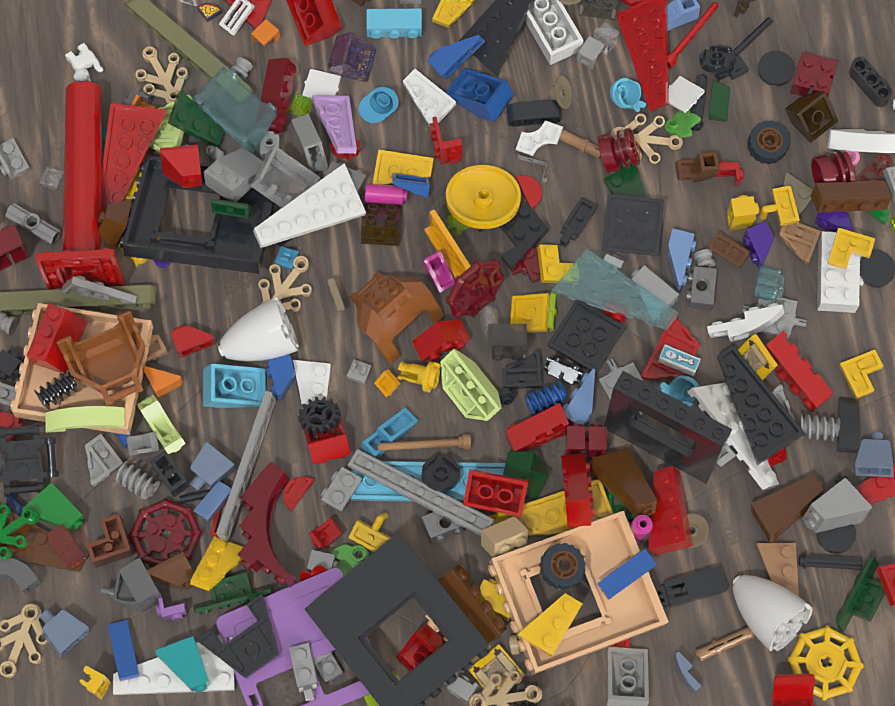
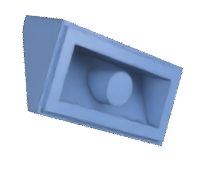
(213, 501)

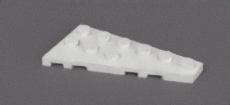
(321, 206)
(719, 405)
(158, 678)

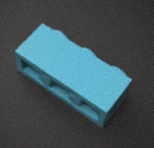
(394, 23)

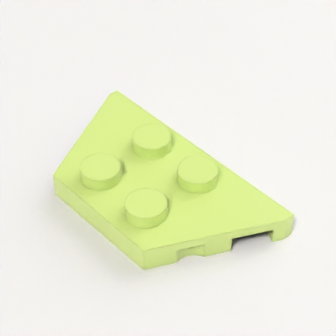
(167, 134)

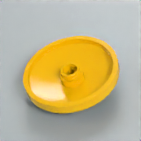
(483, 196)

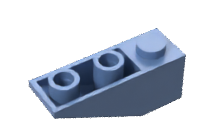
(681, 12)
(678, 255)
(581, 406)

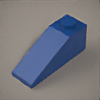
(452, 56)

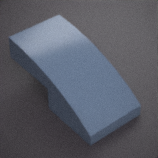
(683, 667)

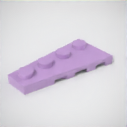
(337, 120)

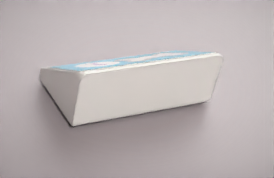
(679, 360)

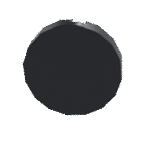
(717, 59)
(776, 68)
(877, 269)
(440, 473)
(837, 539)

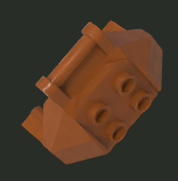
(390, 305)
(107, 358)

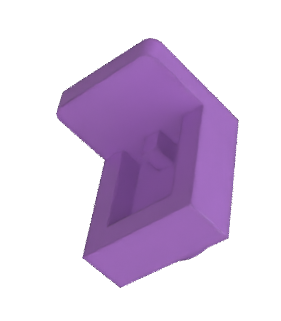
(174, 612)

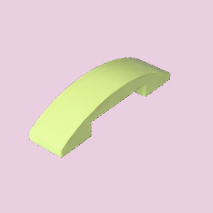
(85, 417)

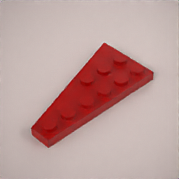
(647, 42)
(127, 143)

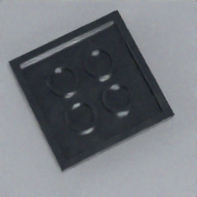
(632, 225)
(586, 336)

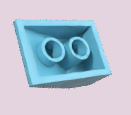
(233, 386)

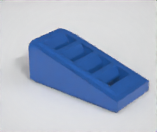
(414, 184)

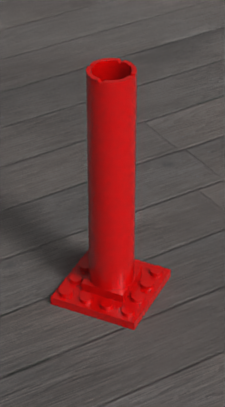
(82, 197)

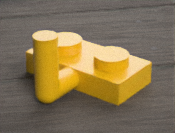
(784, 206)
(370, 536)

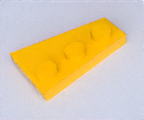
(400, 163)
(216, 562)
(551, 625)

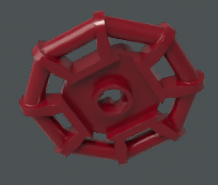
(474, 288)
(164, 522)

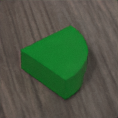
(882, 216)

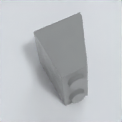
(837, 508)

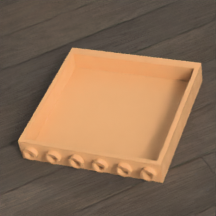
(27, 404)

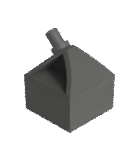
(134, 588)

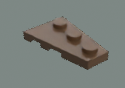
(780, 564)

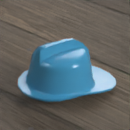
(378, 104)

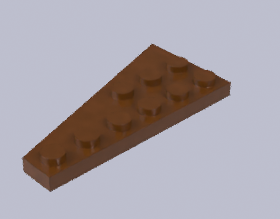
(39, 548)

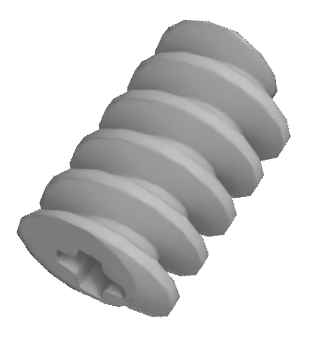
(819, 427)
(136, 482)

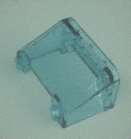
(236, 109)

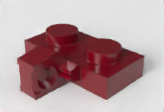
(529, 265)

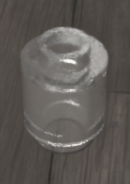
(487, 316)

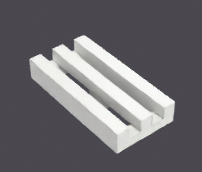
(243, 17)

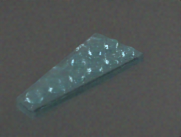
(608, 289)

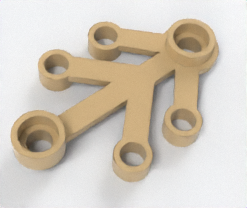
(163, 78)
(644, 138)
(283, 290)
(21, 637)
(502, 697)

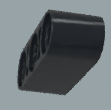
(871, 90)
(533, 113)

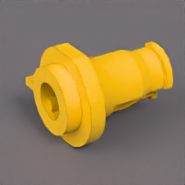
(426, 376)

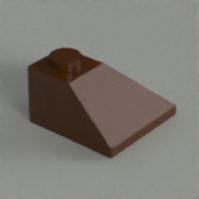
(113, 222)
(173, 572)

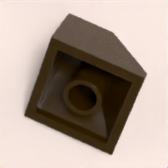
(812, 115)

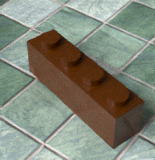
(851, 196)
(472, 603)

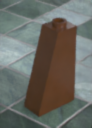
(625, 481)
(784, 507)

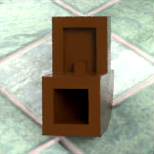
(698, 169)

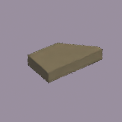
(335, 294)

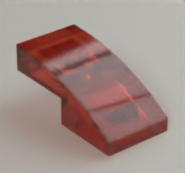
(66, 546)

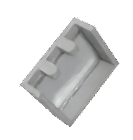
(282, 177)

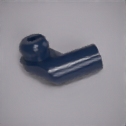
(14, 504)

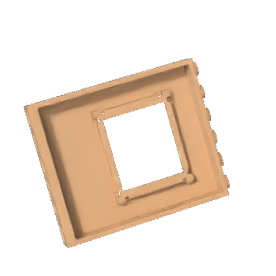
(605, 548)

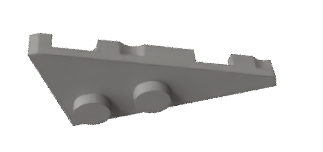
(96, 290)

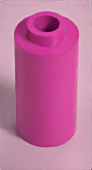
(385, 194)
(641, 527)

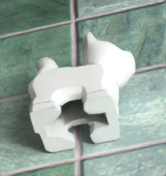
(82, 62)

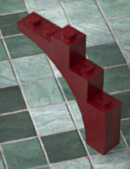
(256, 527)

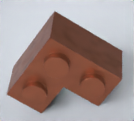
(114, 545)

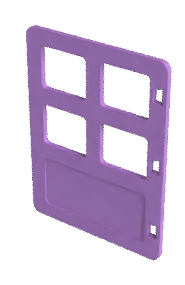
(291, 628)

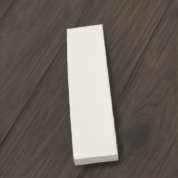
(861, 140)

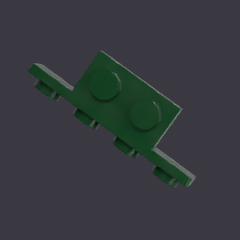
(231, 590)
(864, 597)

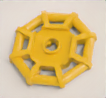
(836, 658)

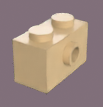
(504, 537)

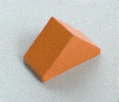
(162, 381)

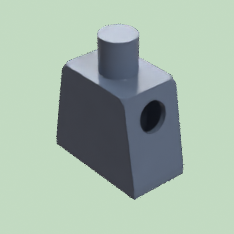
(875, 457)
(210, 468)
(63, 631)

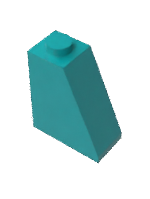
(186, 663)

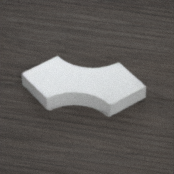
(531, 142)

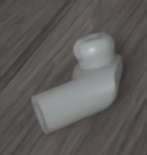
(214, 152)

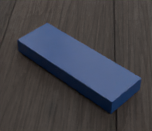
(626, 574)
(123, 650)

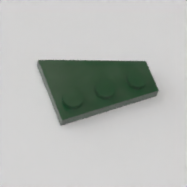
(194, 121)
(625, 182)

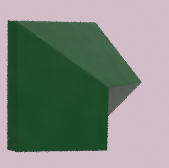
(527, 467)

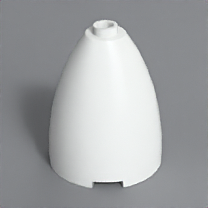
(260, 334)
(770, 610)

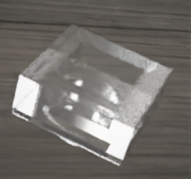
(52, 179)

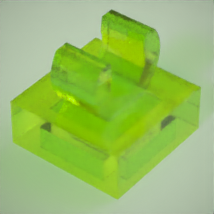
(301, 105)
(455, 223)

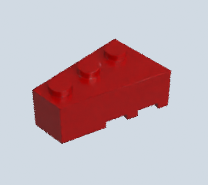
(537, 430)

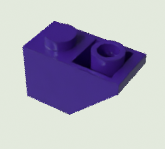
(833, 221)
(759, 240)

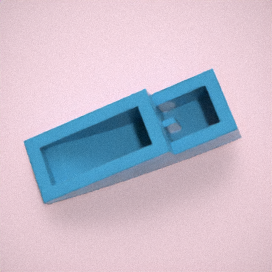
(388, 432)

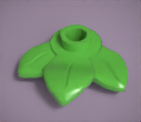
(682, 123)
(347, 557)

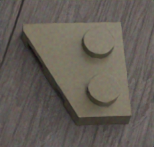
(800, 192)

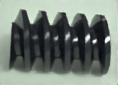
(57, 389)

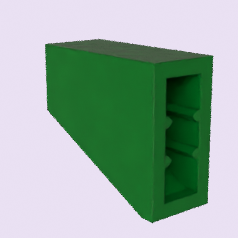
(56, 509)

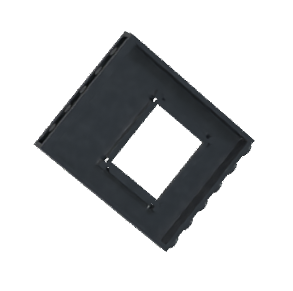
(231, 239)
(635, 395)
(373, 595)

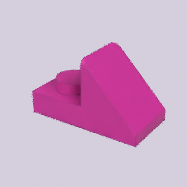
(438, 271)

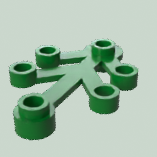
(4, 532)

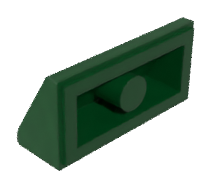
(719, 102)
(231, 208)

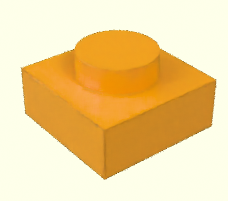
(387, 383)

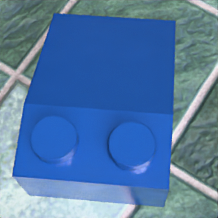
(480, 93)

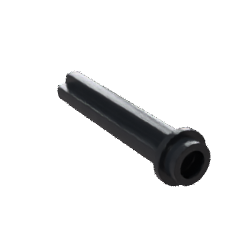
(697, 108)
(830, 562)

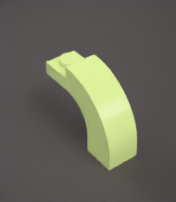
(160, 424)

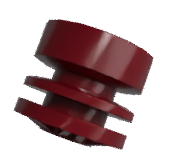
(622, 149)
(836, 169)

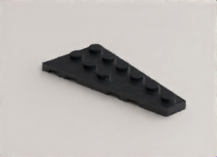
(499, 29)
(763, 417)

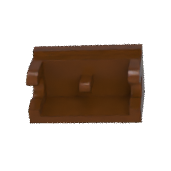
(729, 250)

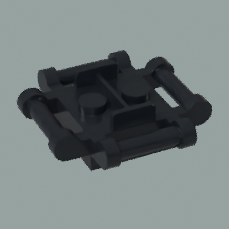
(23, 459)

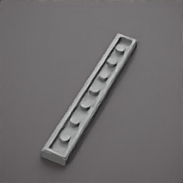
(246, 466)
(419, 492)

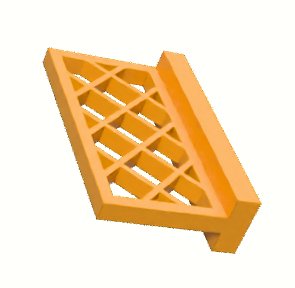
(443, 242)

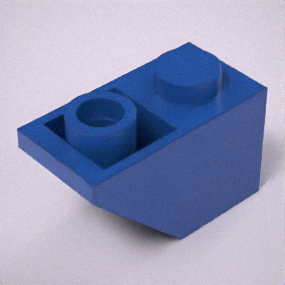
(282, 373)

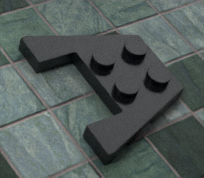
(524, 232)
(252, 647)

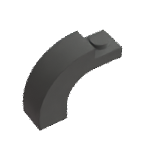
(20, 573)

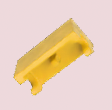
(97, 684)

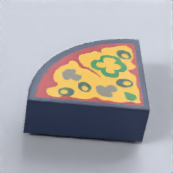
(209, 11)

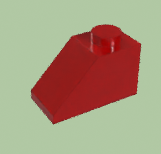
(190, 340)

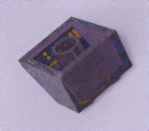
(352, 57)

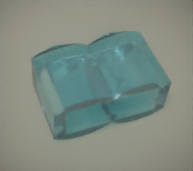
(769, 284)

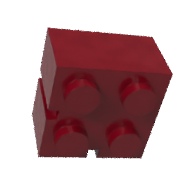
(815, 73)
(11, 242)
(586, 440)

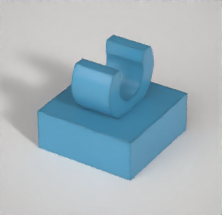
(286, 257)

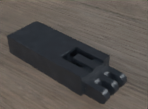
(698, 586)

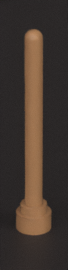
(462, 442)

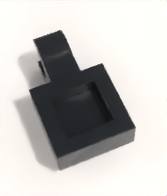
(736, 71)

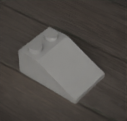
(233, 174)
(627, 677)

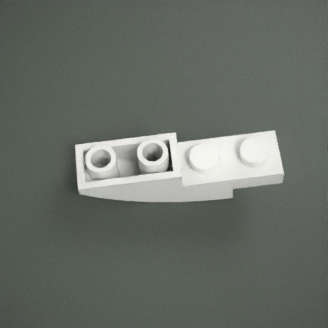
(754, 322)

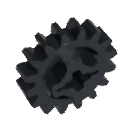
(319, 416)

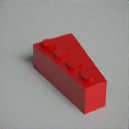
(798, 373)
(576, 490)
(670, 520)

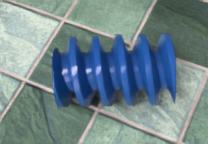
(546, 398)

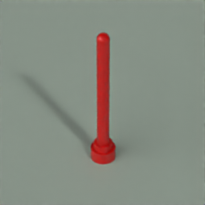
(672, 56)

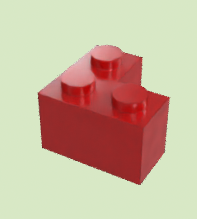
(441, 338)

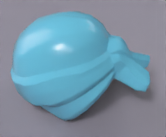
(626, 94)
(679, 387)

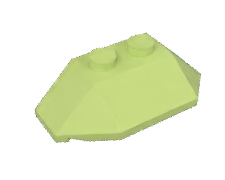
(469, 387)

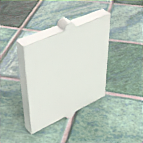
(321, 84)
(683, 94)

